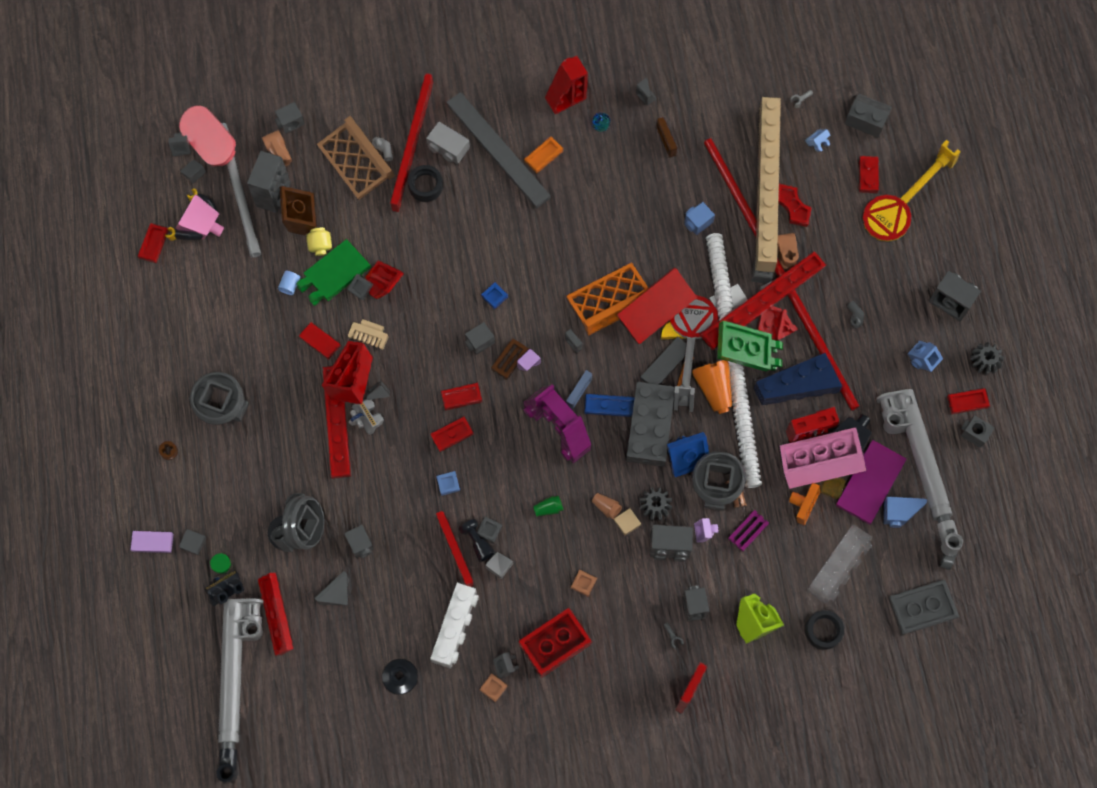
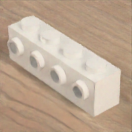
(453, 626)

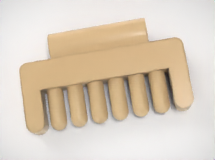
(369, 330)

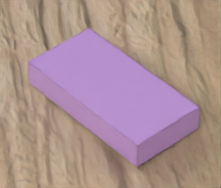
(152, 542)

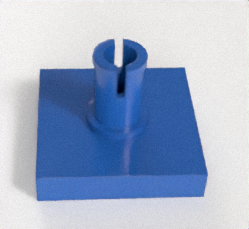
(686, 452)

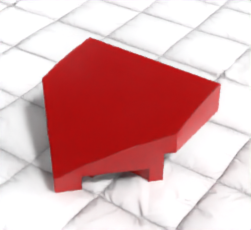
(776, 323)

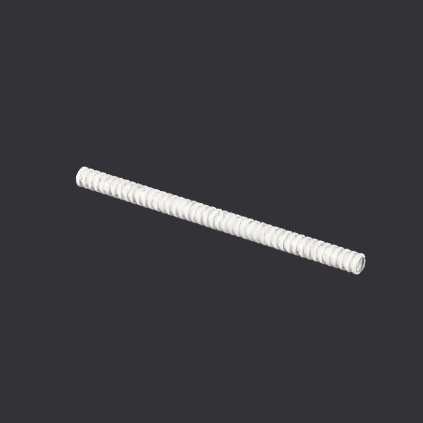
(738, 389)

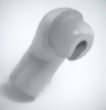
(384, 146)

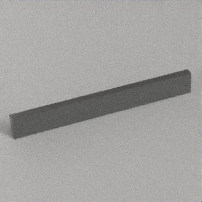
(498, 150)

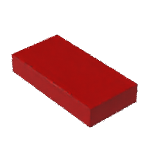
(153, 243)
(319, 341)
(461, 396)
(968, 401)

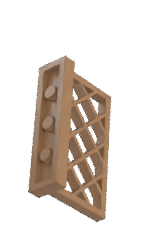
(368, 149)

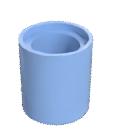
(288, 283)

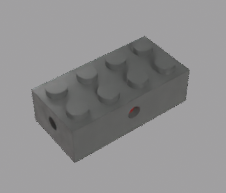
(650, 424)

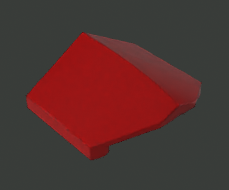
(384, 279)

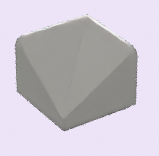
(499, 565)

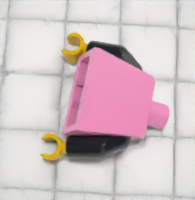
(197, 220)

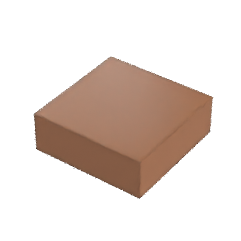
(584, 583)
(493, 688)

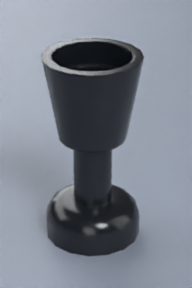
(481, 547)

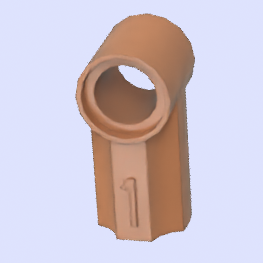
(275, 145)

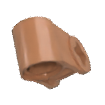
(787, 250)

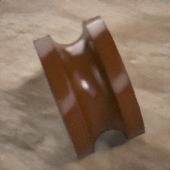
(162, 448)

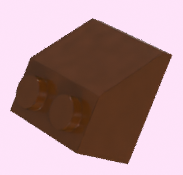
(297, 210)

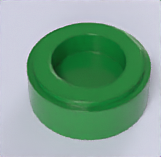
(220, 563)

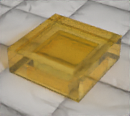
(833, 487)

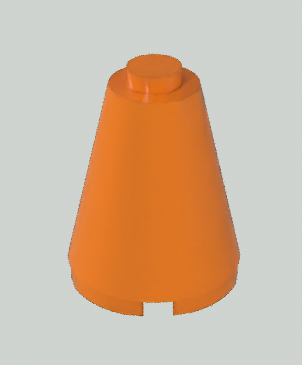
(715, 385)

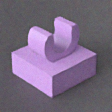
(704, 530)

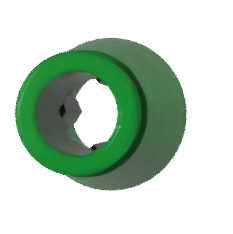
(549, 506)

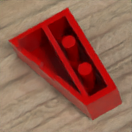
(349, 374)

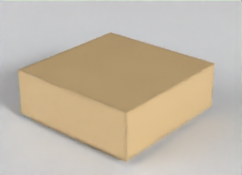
(627, 522)

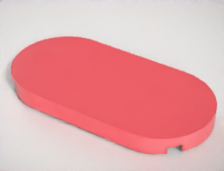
(207, 136)

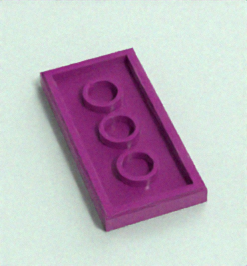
(869, 488)

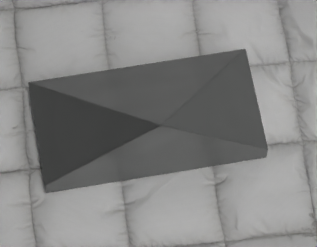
(336, 592)

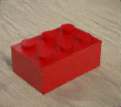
(555, 643)

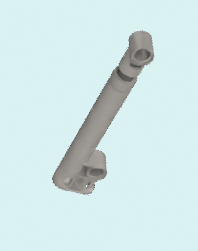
(904, 410)

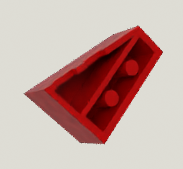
(568, 85)

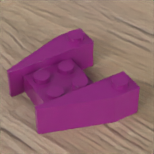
(568, 425)

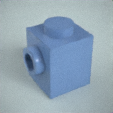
(699, 218)

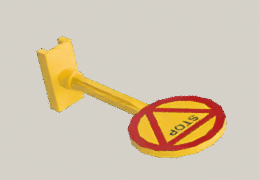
(889, 216)

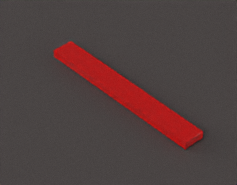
(411, 142)
(768, 296)

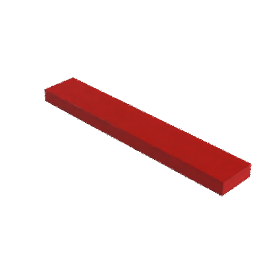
(337, 435)

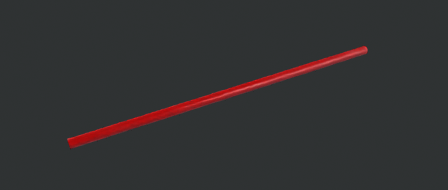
(779, 270)

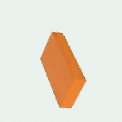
(543, 155)

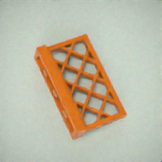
(606, 316)

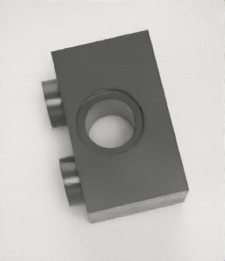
(695, 603)

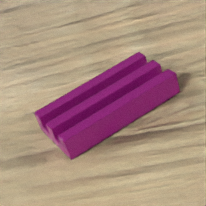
(759, 518)

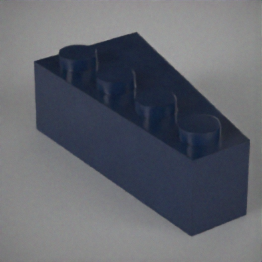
(803, 380)

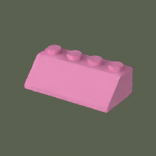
(822, 458)

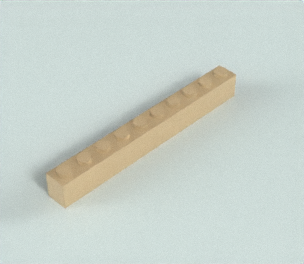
(768, 185)

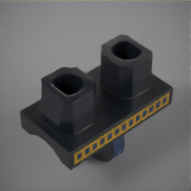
(224, 588)

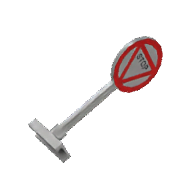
(690, 324)

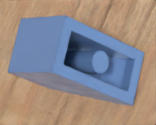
(900, 510)

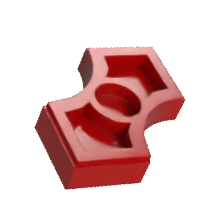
(798, 212)

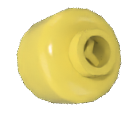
(319, 241)

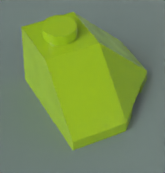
(756, 618)

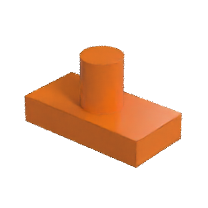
(806, 503)

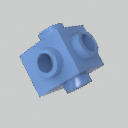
(925, 356)

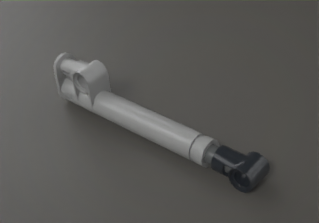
(237, 619)

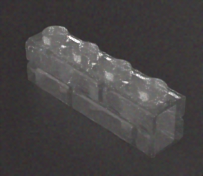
(839, 564)

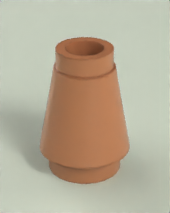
(607, 506)

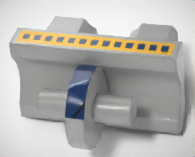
(363, 418)

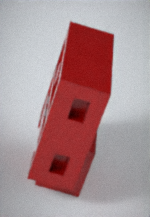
(812, 425)

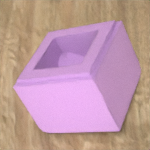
(528, 360)

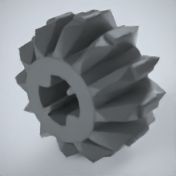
(983, 351)
(655, 511)

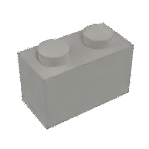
(447, 143)

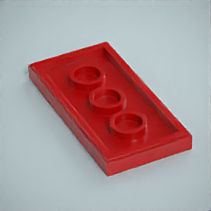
(656, 305)
(690, 689)

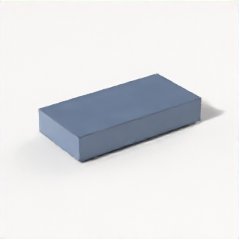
(579, 389)

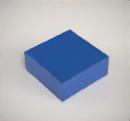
(494, 296)

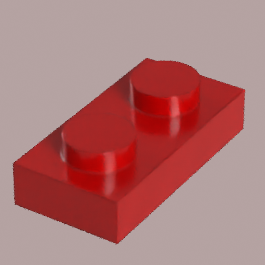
(868, 174)
(452, 434)

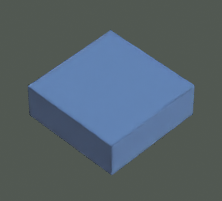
(448, 483)

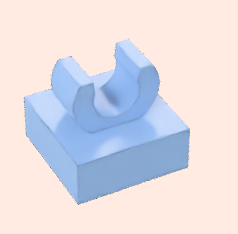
(818, 138)

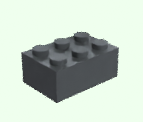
(266, 178)

